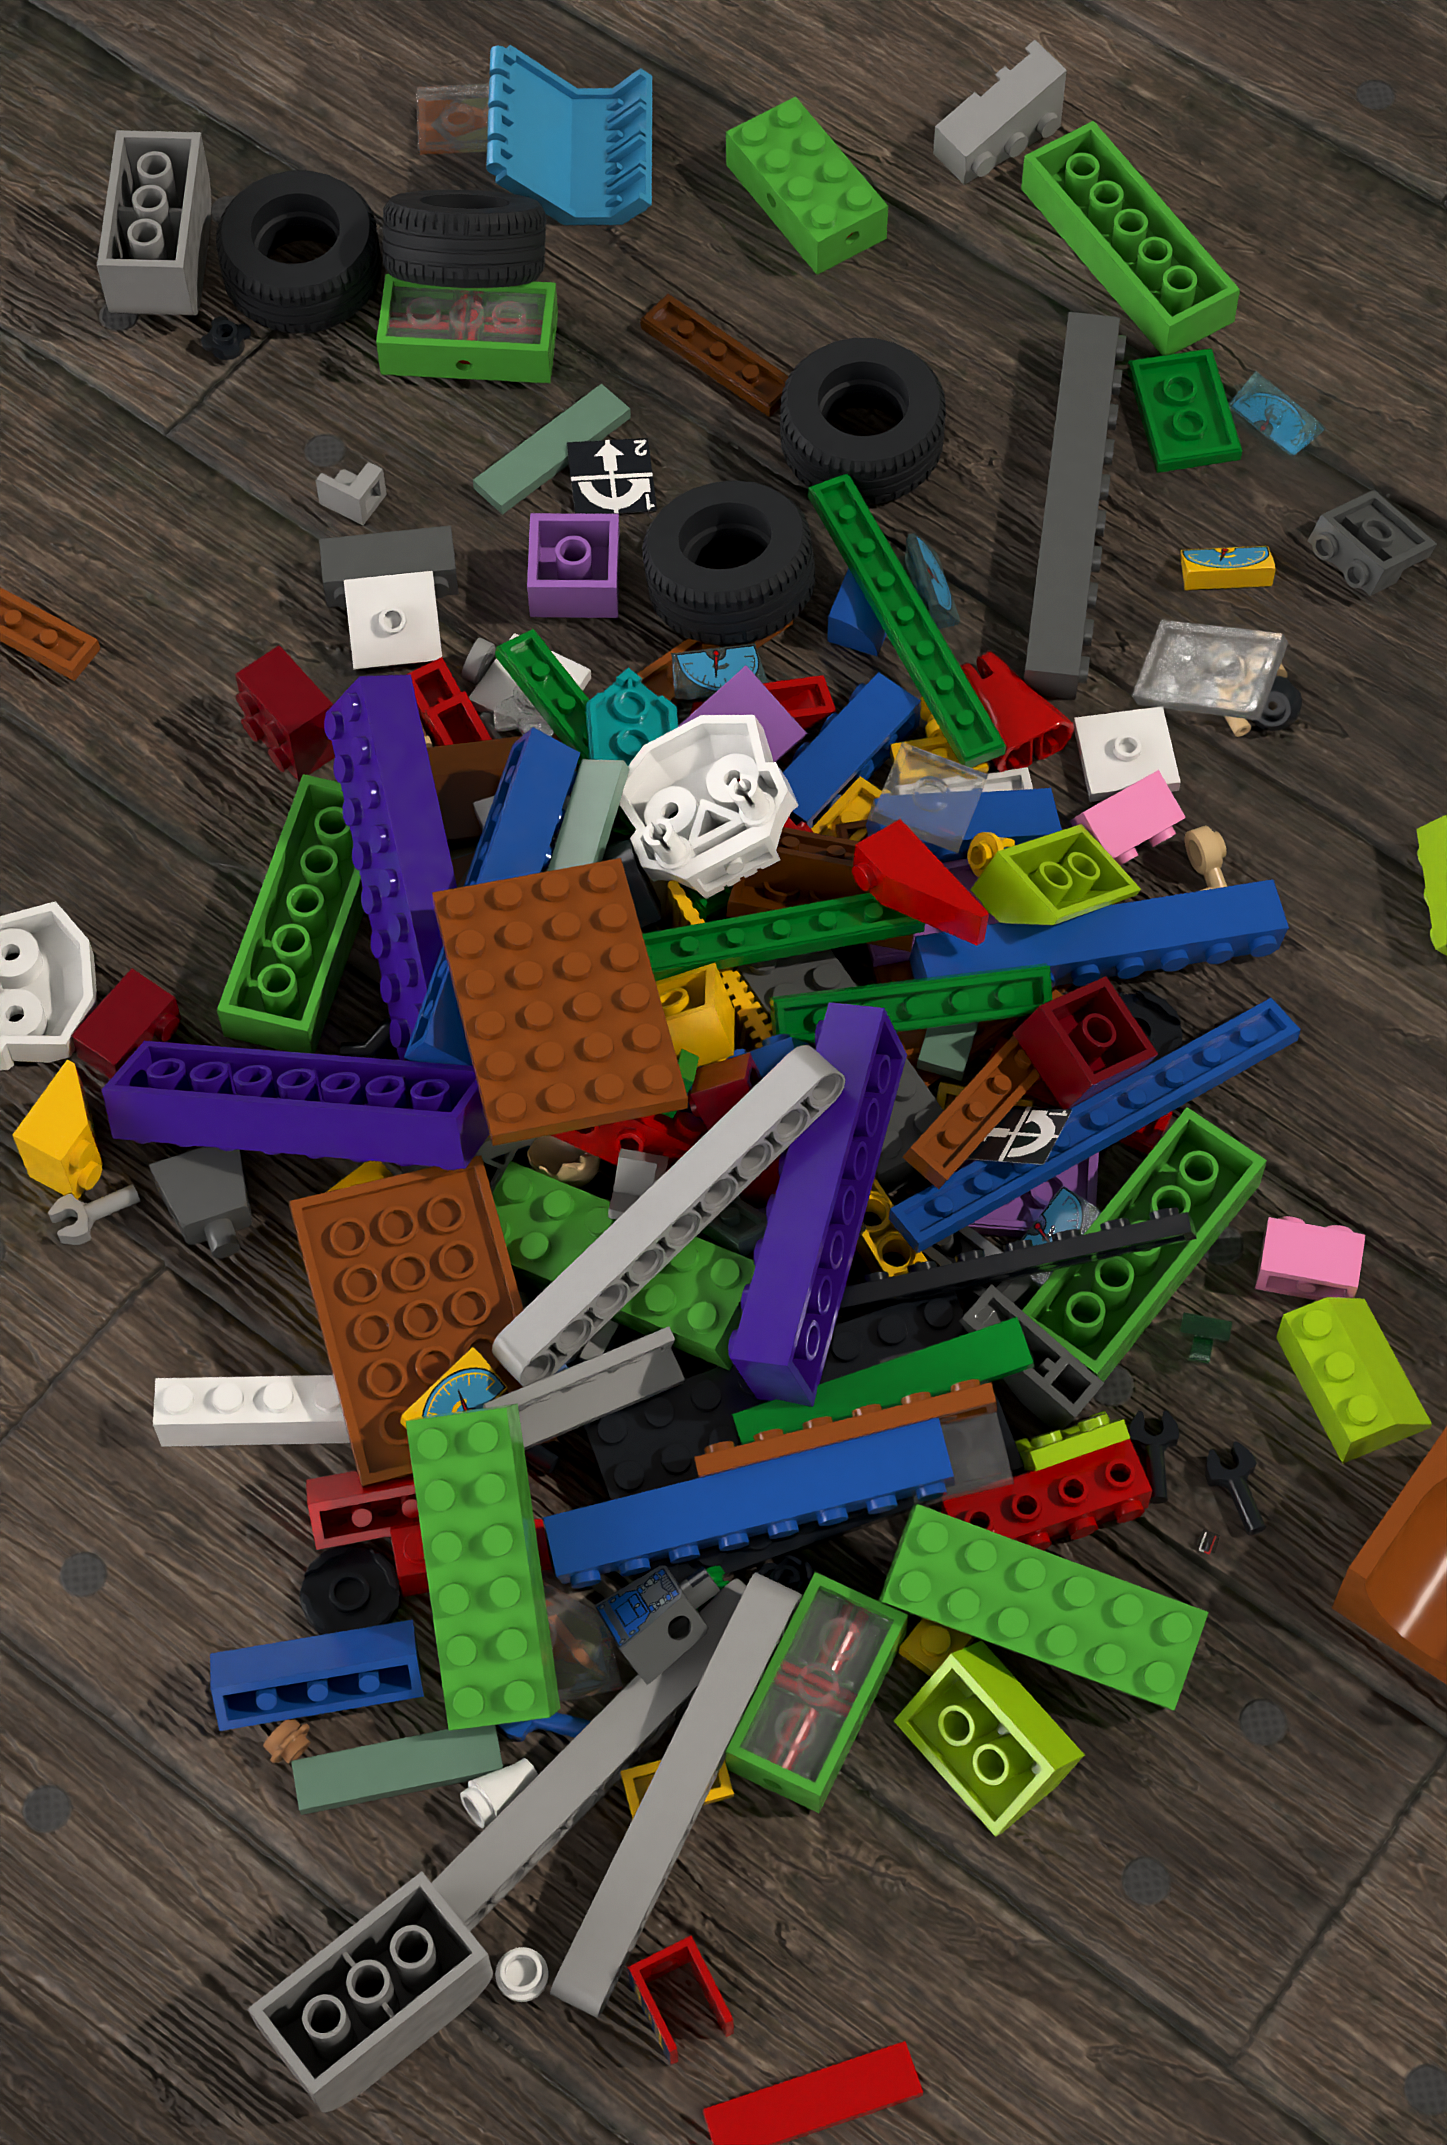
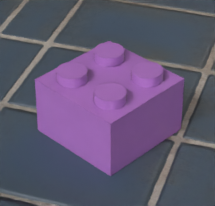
(574, 565)

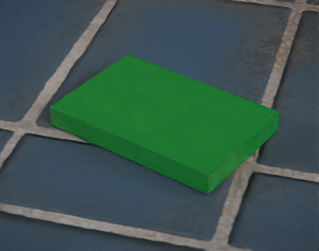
(1184, 410)

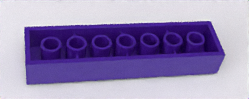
(394, 835)
(298, 1104)
(818, 1212)

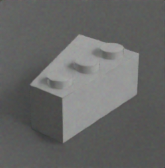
(1005, 119)

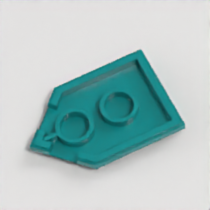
(626, 719)

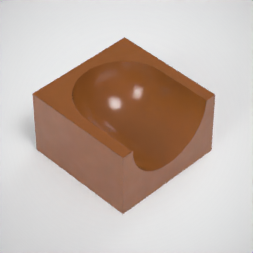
(1401, 1572)

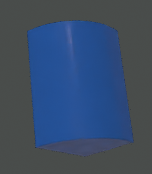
(853, 620)

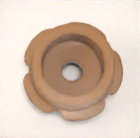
(287, 1741)

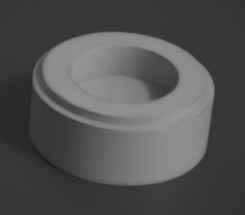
(478, 661)

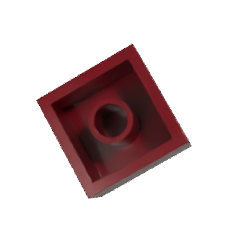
(285, 713)
(1084, 1042)

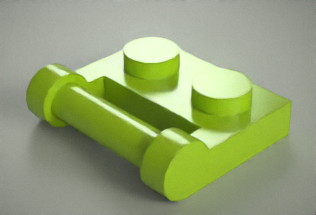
(1072, 1442)

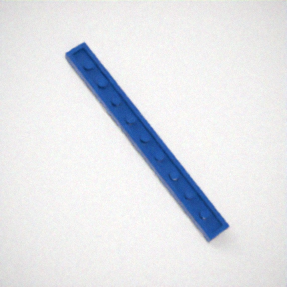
(1099, 1123)

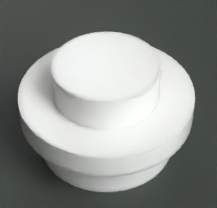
(522, 1974)

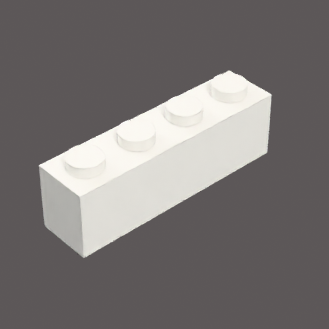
(248, 1411)

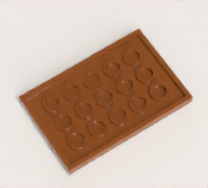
(558, 1002)
(402, 1290)

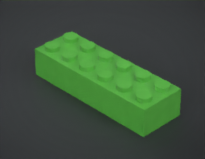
(1129, 239)
(297, 928)
(694, 1294)
(1108, 1303)
(483, 1567)
(1043, 1606)

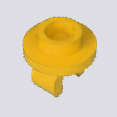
(983, 849)

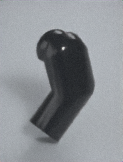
(376, 1046)

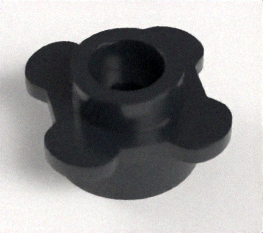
(222, 346)

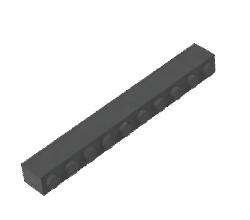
(1071, 506)

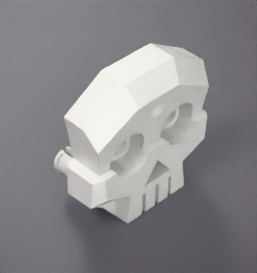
(721, 824)
(46, 983)

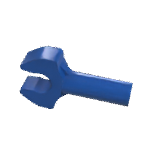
(558, 1723)

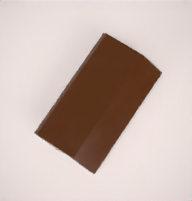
(464, 776)
(809, 872)

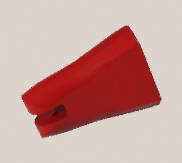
(1018, 712)

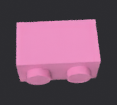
(1133, 816)
(1309, 1259)

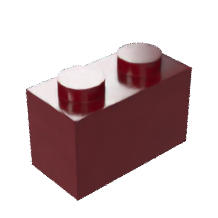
(123, 1021)

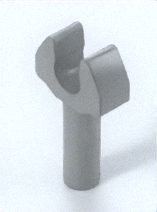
(88, 1213)

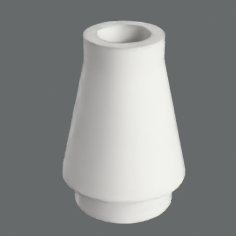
(495, 1791)

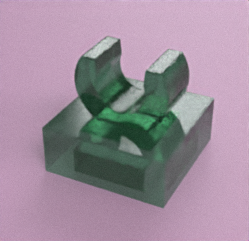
(1204, 1332)

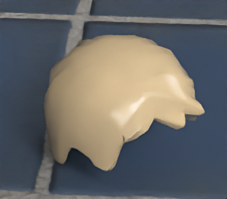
(563, 1161)

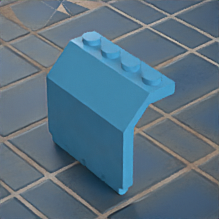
(570, 146)

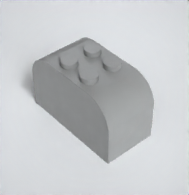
(155, 224)
(374, 1994)

